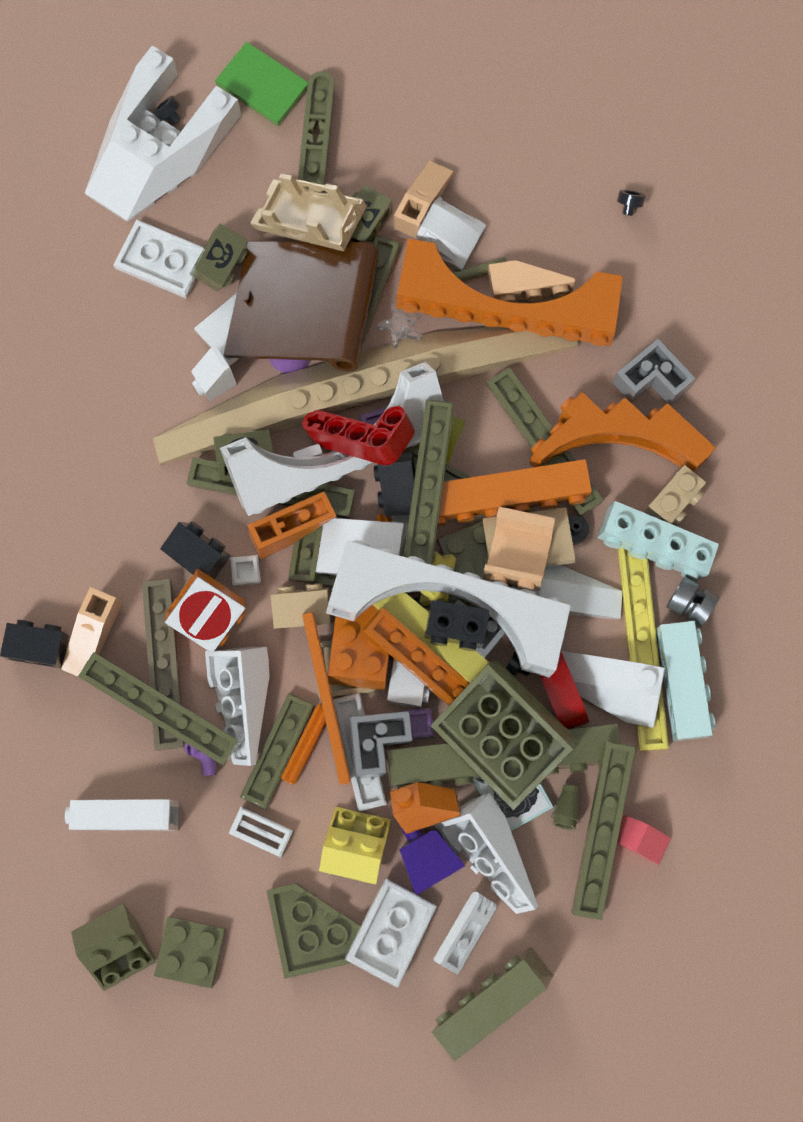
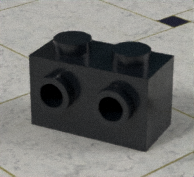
(396, 485)
(194, 550)
(456, 625)
(34, 645)

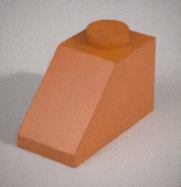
(423, 805)

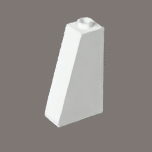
(123, 815)

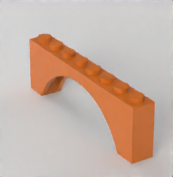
(582, 315)

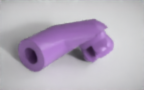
(207, 763)

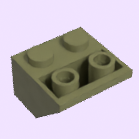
(112, 947)

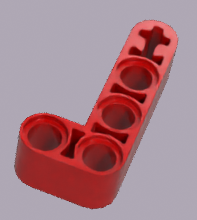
(374, 443)
(565, 696)

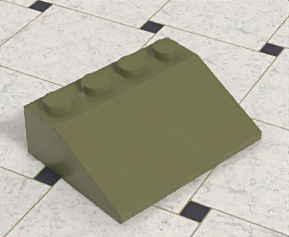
(505, 734)

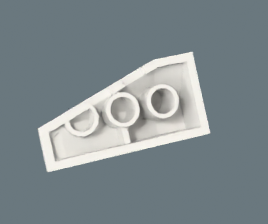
(583, 593)
(618, 686)
(241, 688)
(488, 844)

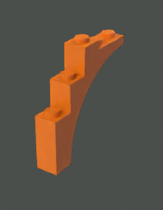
(622, 423)

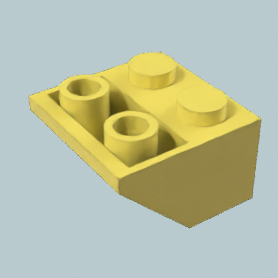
(354, 845)

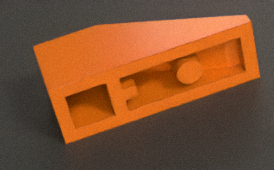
(290, 524)

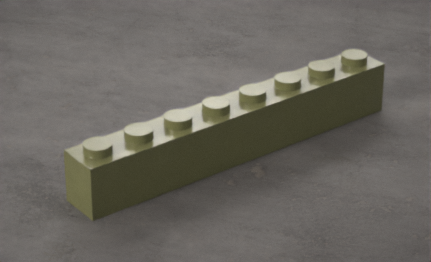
(443, 764)

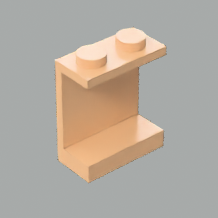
(519, 549)

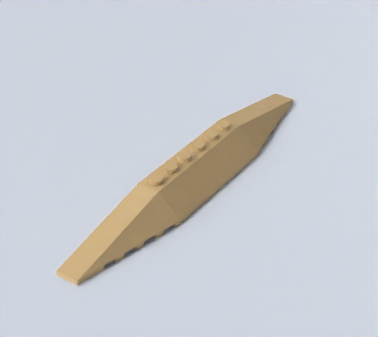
(291, 396)

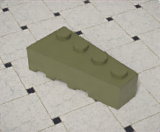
(493, 1004)

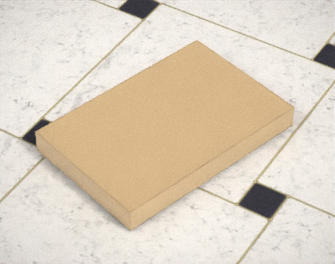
(561, 546)

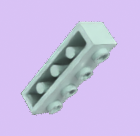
(657, 541)
(684, 681)

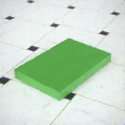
(262, 83)

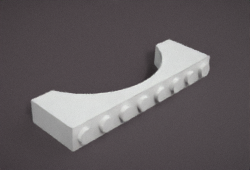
(271, 479)
(530, 621)

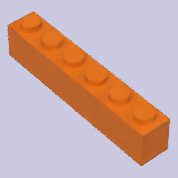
(515, 490)

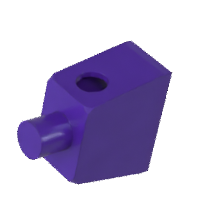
(428, 859)

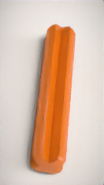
(304, 746)

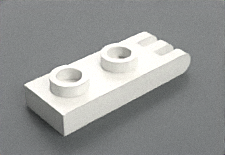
(465, 932)

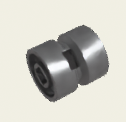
(703, 601)

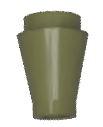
(567, 812)

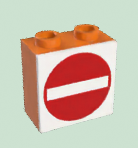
(205, 611)

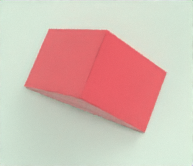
(642, 839)

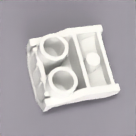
(452, 233)

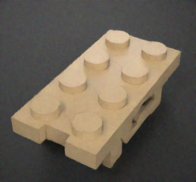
(307, 214)

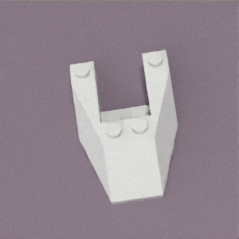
(149, 156)

